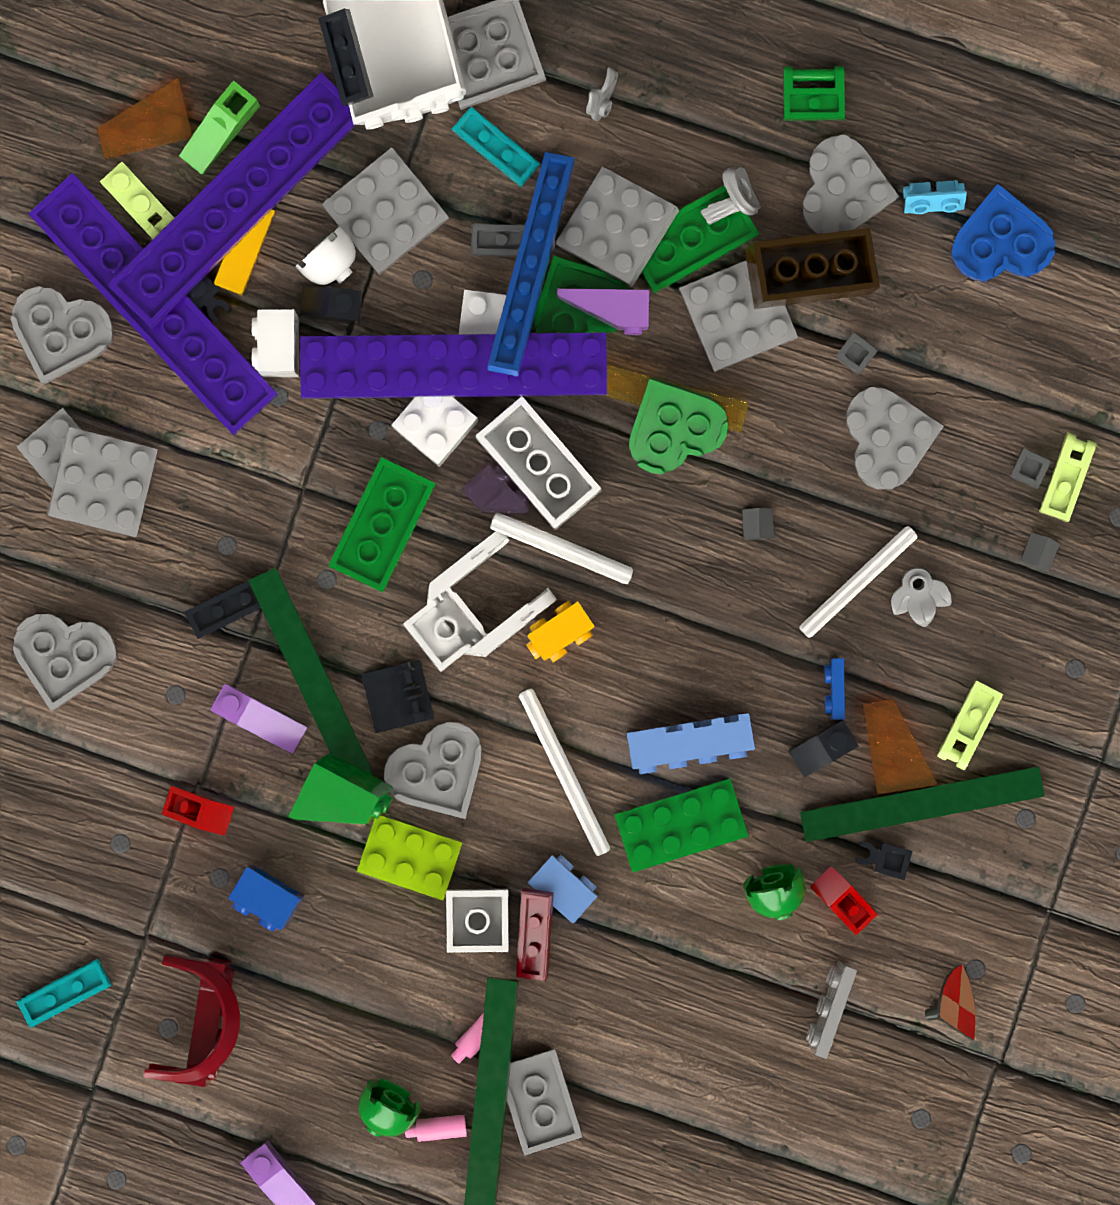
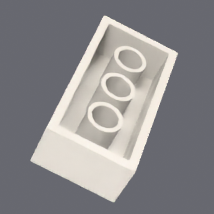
(538, 463)

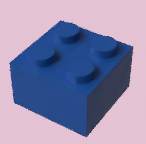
(265, 898)

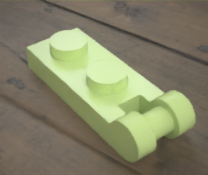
(136, 199)
(1067, 478)
(970, 724)

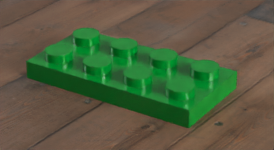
(694, 243)
(382, 525)
(681, 825)

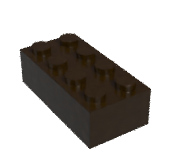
(812, 268)

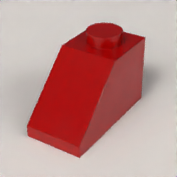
(198, 810)
(843, 900)

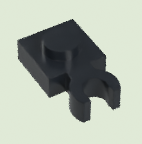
(204, 295)
(889, 860)

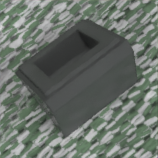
(758, 524)
(1040, 552)

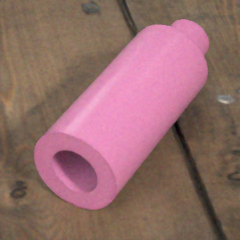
(469, 1042)
(438, 1128)

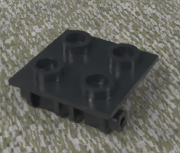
(397, 696)

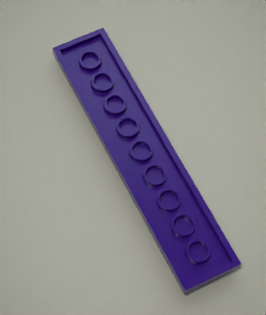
(234, 202)
(183, 336)
(449, 366)

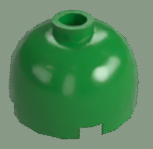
(776, 892)
(386, 1108)

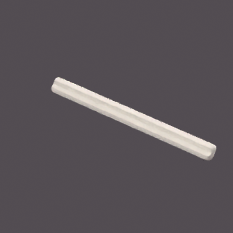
(564, 772)

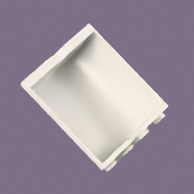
(406, 59)

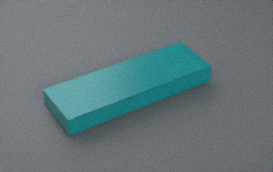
(496, 146)
(64, 993)

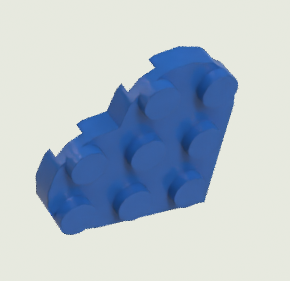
(1002, 238)

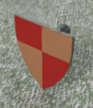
(956, 1003)

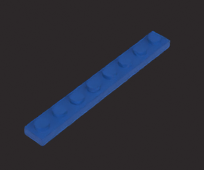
(531, 264)

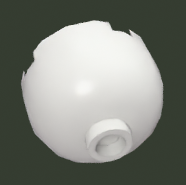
(329, 259)

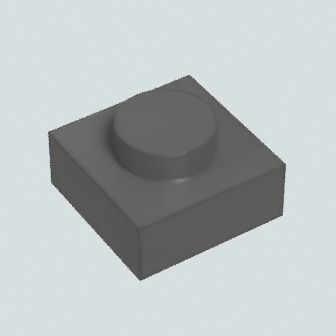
(856, 354)
(1030, 468)

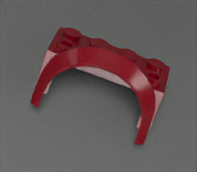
(209, 1043)

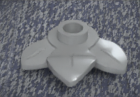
(599, 102)
(920, 601)

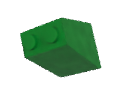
(341, 794)

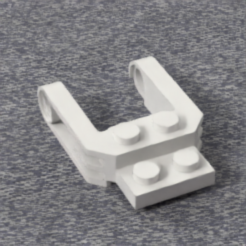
(449, 628)

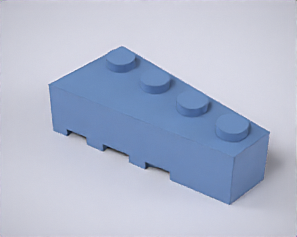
(690, 741)

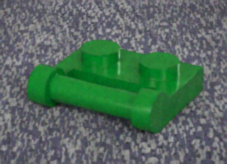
(813, 103)

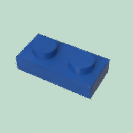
(835, 702)

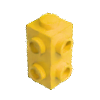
(552, 637)

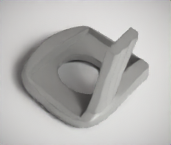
(741, 197)

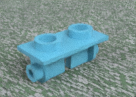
(948, 197)

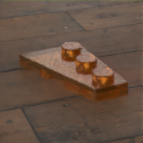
(148, 124)
(893, 751)

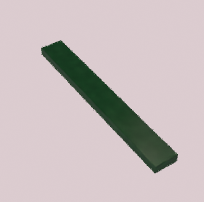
(308, 669)
(922, 804)
(491, 1091)

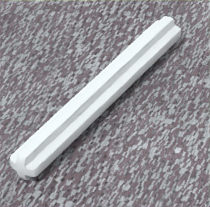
(561, 548)
(858, 581)

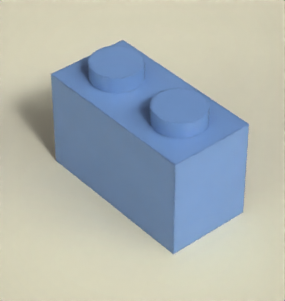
(571, 894)

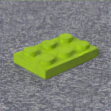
(409, 857)

